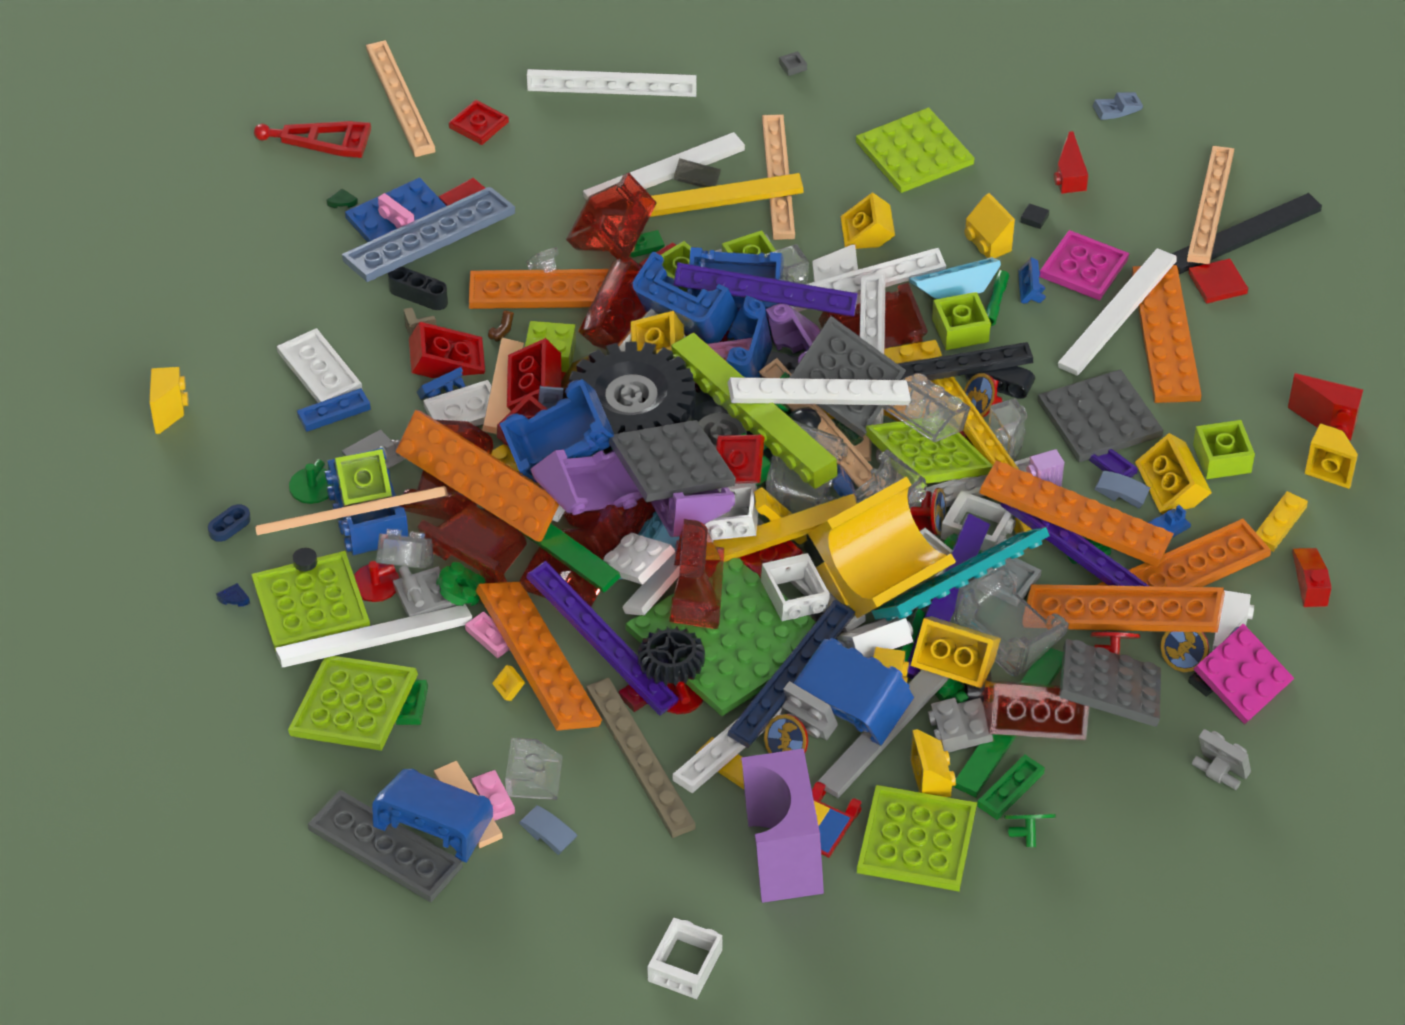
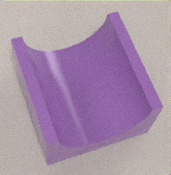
(782, 799)

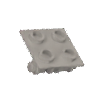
(376, 441)

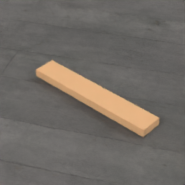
(497, 401)

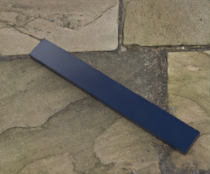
(772, 695)

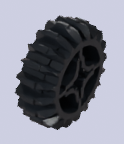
(686, 657)

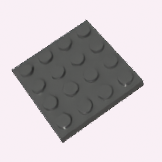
(845, 355)
(1100, 415)
(671, 460)
(1111, 682)

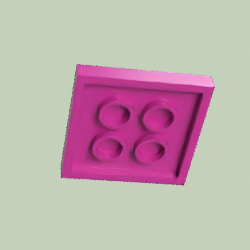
(1084, 265)
(1243, 673)

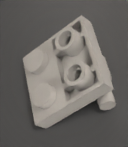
(419, 591)
(1224, 757)

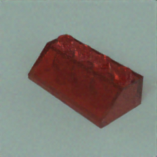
(614, 306)
(1033, 711)

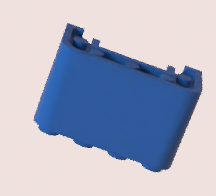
(742, 263)
(704, 315)
(571, 425)
(364, 528)
(857, 688)

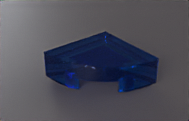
(233, 595)

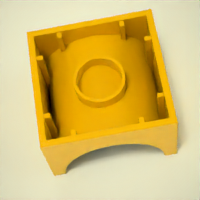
(877, 549)

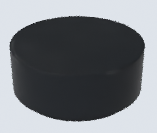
(305, 559)

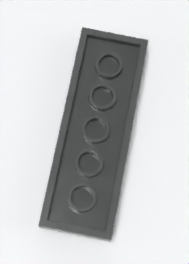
(392, 852)

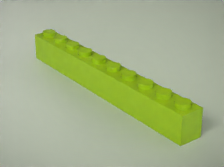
(781, 433)

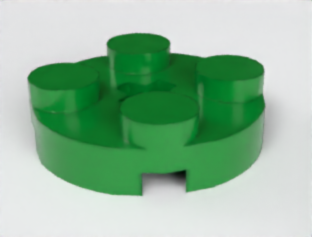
(458, 574)

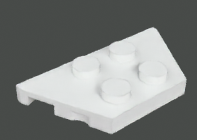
(836, 264)

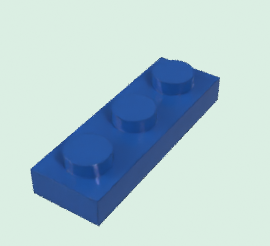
(333, 410)
(843, 483)

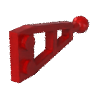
(352, 146)

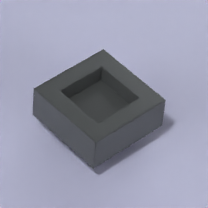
(793, 63)

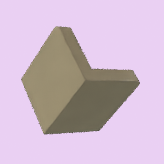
(411, 320)

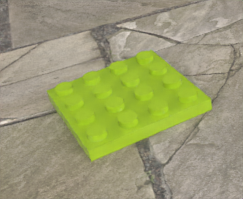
(915, 150)
(935, 461)
(310, 602)
(353, 702)
(917, 838)

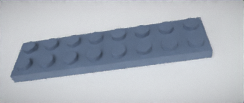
(428, 234)

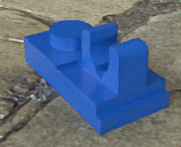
(1029, 282)
(446, 381)
(1173, 521)

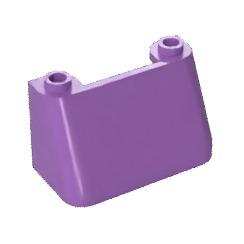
(791, 329)
(586, 481)
(697, 506)

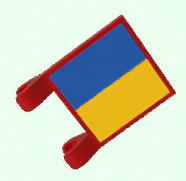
(831, 821)

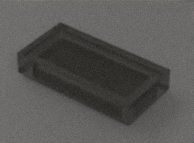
(696, 173)

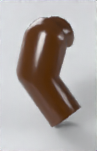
(503, 329)

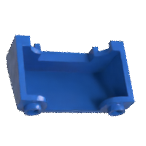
(750, 323)
(434, 809)

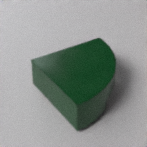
(341, 199)

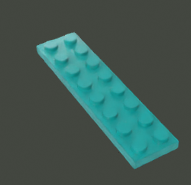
(959, 575)

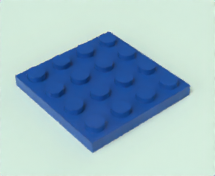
(413, 196)

